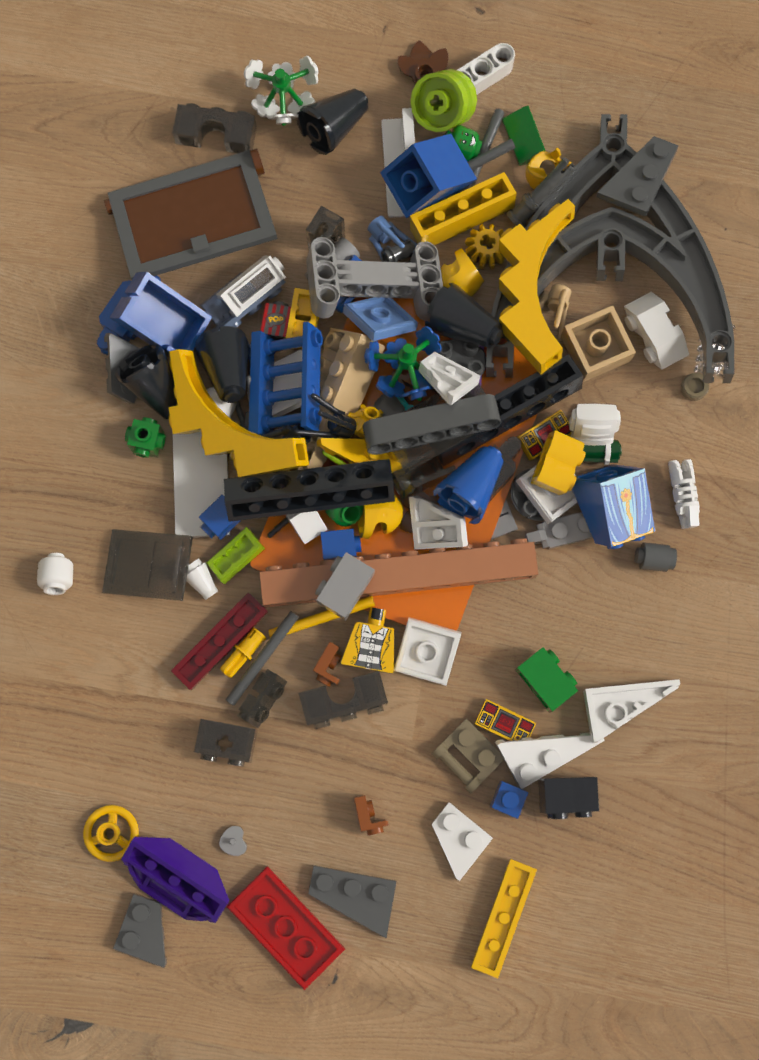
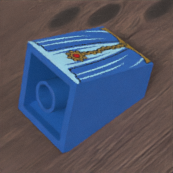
(615, 504)

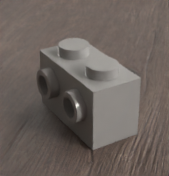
(344, 586)

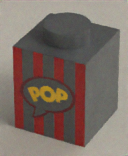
(276, 320)

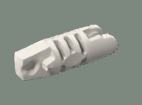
(684, 492)

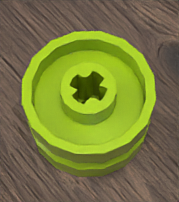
(443, 100)

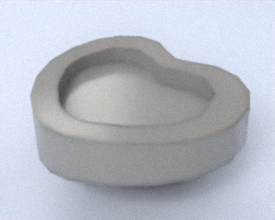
(233, 842)

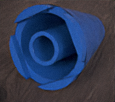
(471, 484)

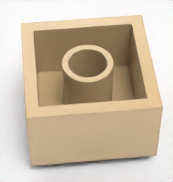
(598, 343)

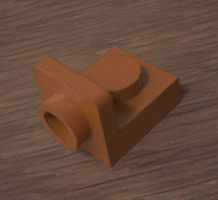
(328, 660)
(365, 811)

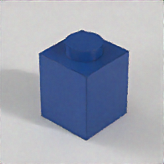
(216, 520)
(339, 542)
(508, 799)

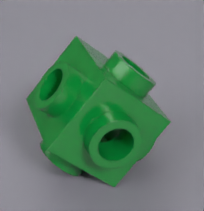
(147, 446)

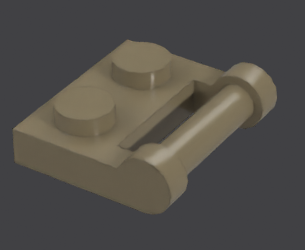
(474, 749)

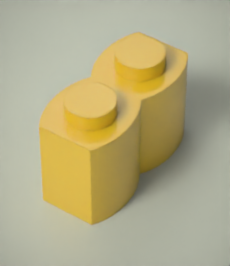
(558, 463)

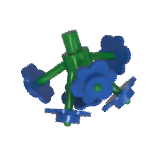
(403, 357)

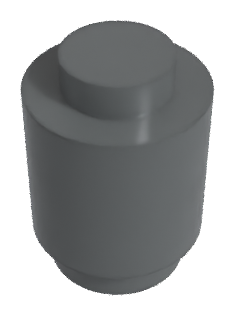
(656, 557)

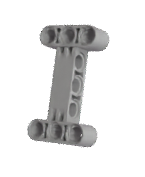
(347, 278)

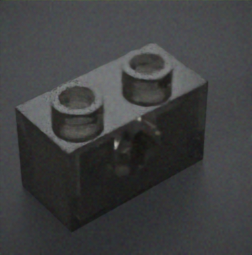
(210, 734)

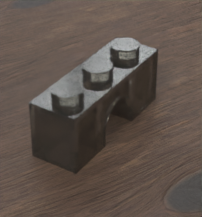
(195, 122)
(321, 709)

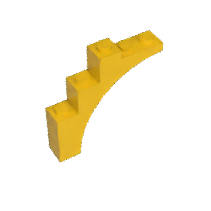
(525, 252)
(220, 434)

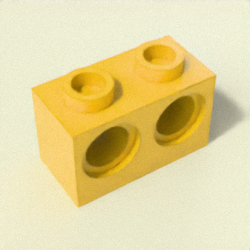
(300, 313)

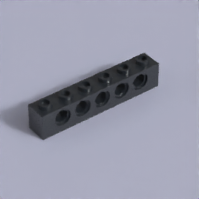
(523, 402)
(308, 490)

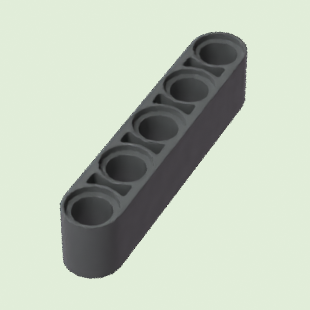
(431, 424)

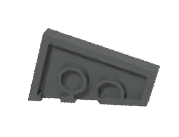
(640, 177)
(355, 895)

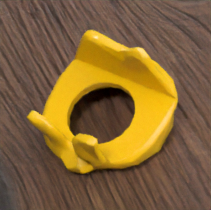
(534, 173)

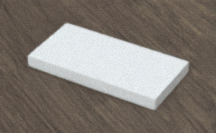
(196, 482)

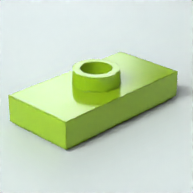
(235, 555)

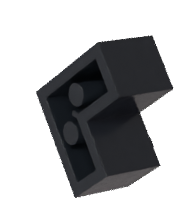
(568, 795)

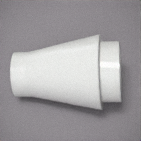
(200, 579)

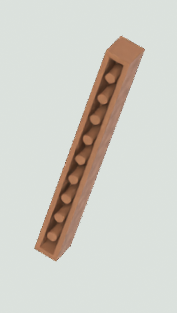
(409, 572)

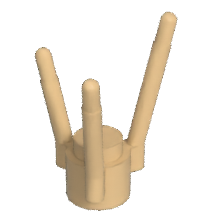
(557, 301)

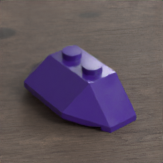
(176, 878)

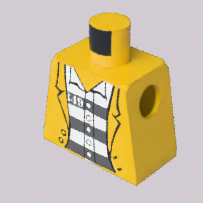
(371, 644)

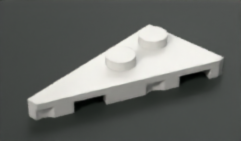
(616, 705)
(535, 758)

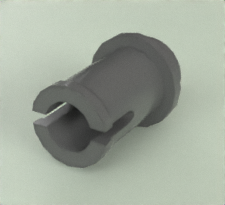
(396, 254)

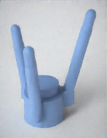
(385, 231)

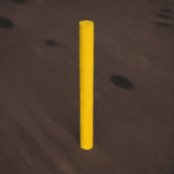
(324, 616)

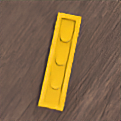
(503, 918)

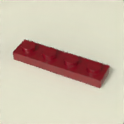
(219, 641)

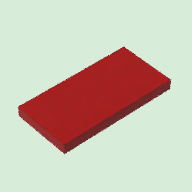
(286, 927)

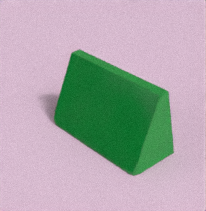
(524, 133)

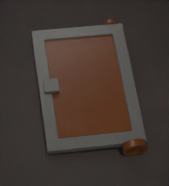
(192, 214)

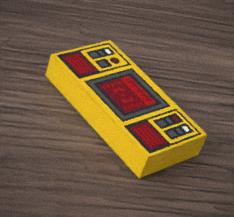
(535, 437)
(504, 722)

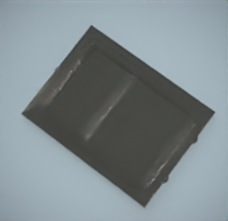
(147, 565)

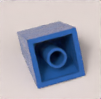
(427, 174)

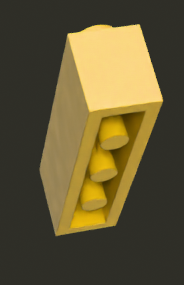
(463, 210)

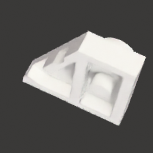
(448, 377)
(436, 526)

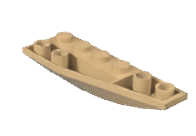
(342, 381)

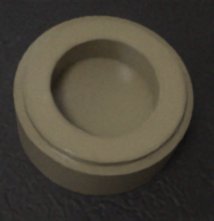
(693, 387)

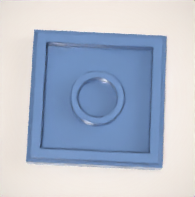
(380, 318)

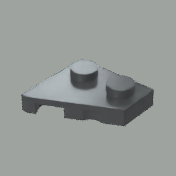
(117, 353)
(143, 931)

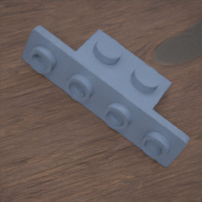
(220, 311)

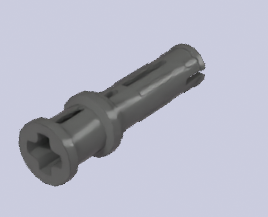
(532, 201)

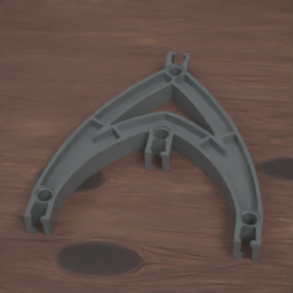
(670, 249)

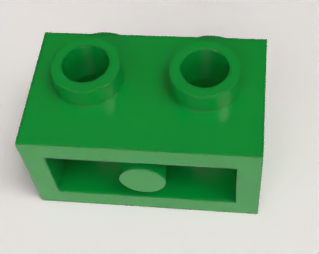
(547, 679)

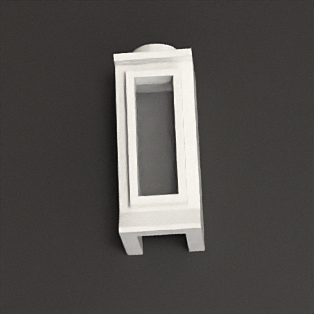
(252, 284)

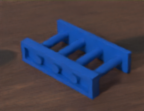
(264, 372)

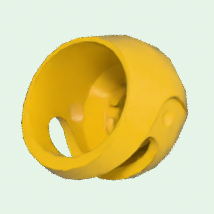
(462, 273)
(388, 514)

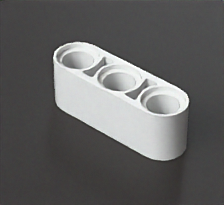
(488, 63)

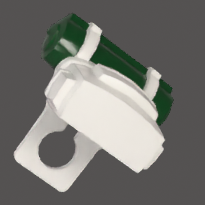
(596, 429)

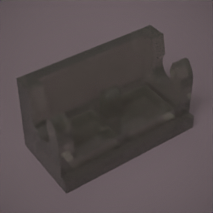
(325, 225)

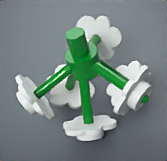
(282, 82)

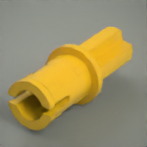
(243, 652)

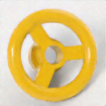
(90, 842)

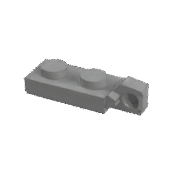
(561, 531)

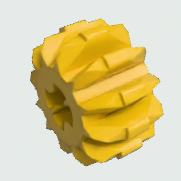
(480, 252)

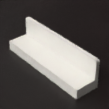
(397, 137)

